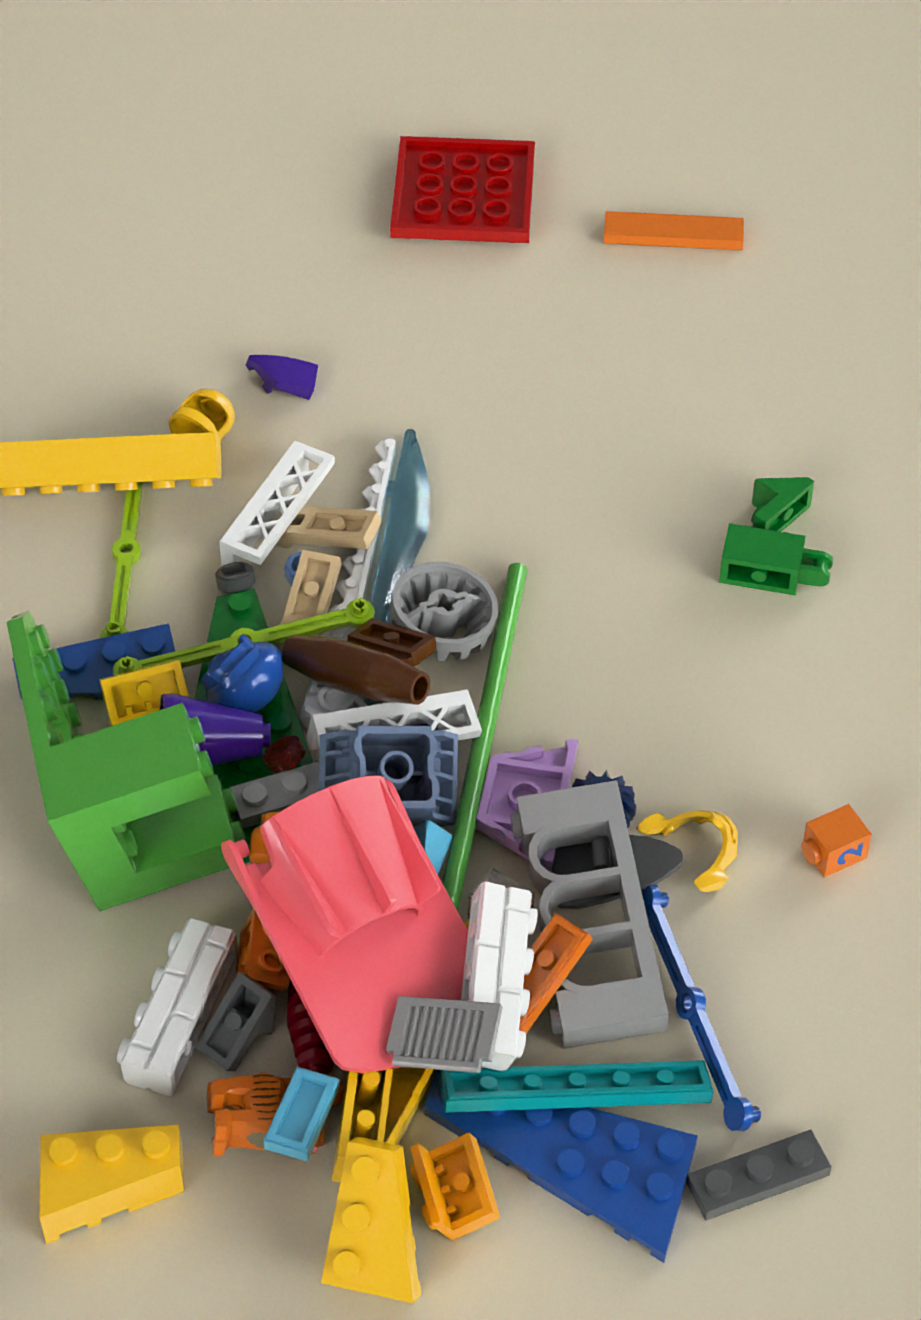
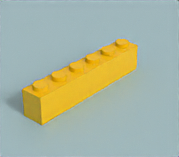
(110, 461)

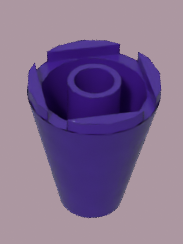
(228, 731)

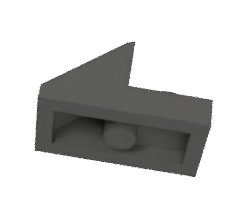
(241, 1015)

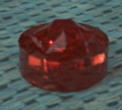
(284, 754)

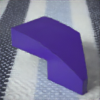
(284, 374)

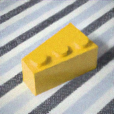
(378, 1107)
(105, 1173)
(371, 1225)

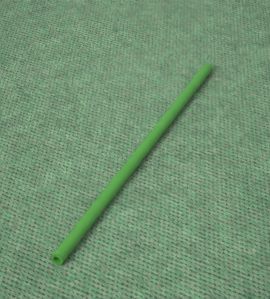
(481, 746)

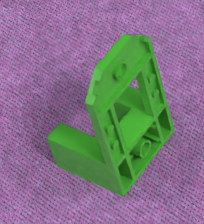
(127, 800)

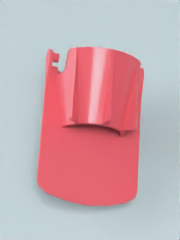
(354, 914)

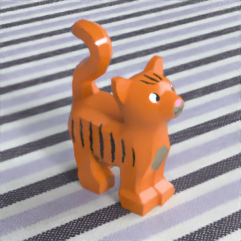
(255, 1106)

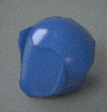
(244, 675)

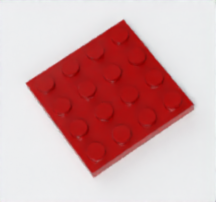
(463, 189)

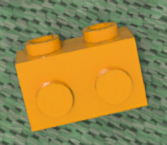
(454, 1187)

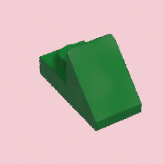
(780, 501)

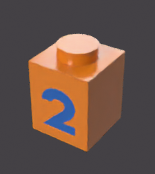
(836, 840)

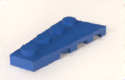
(95, 659)

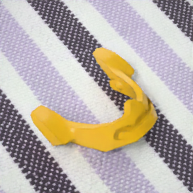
(714, 877)

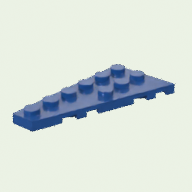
(590, 1159)

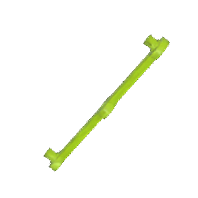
(124, 563)
(354, 615)

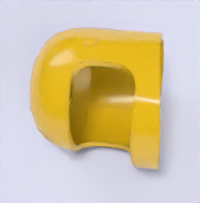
(203, 412)

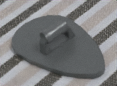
(653, 860)

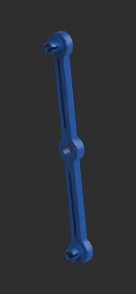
(737, 1110)

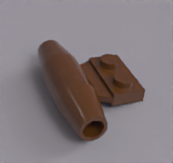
(372, 663)

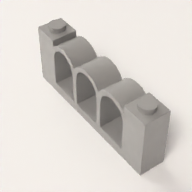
(576, 817)

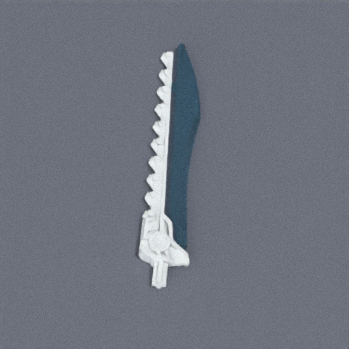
(401, 544)

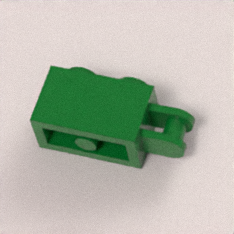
(771, 560)

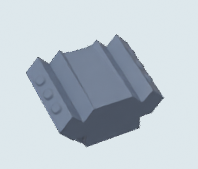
(414, 758)

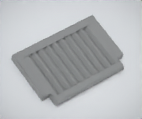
(443, 1033)

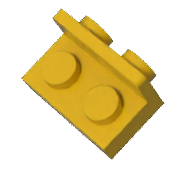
(140, 690)

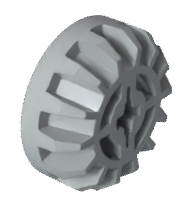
(439, 600)

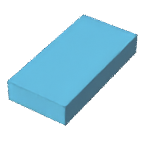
(301, 1114)

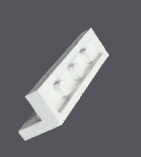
(270, 498)
(438, 711)

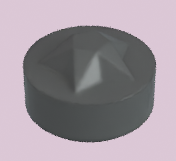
(235, 577)

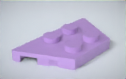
(522, 775)

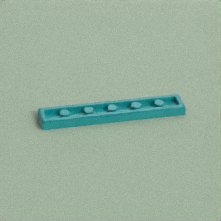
(576, 1086)

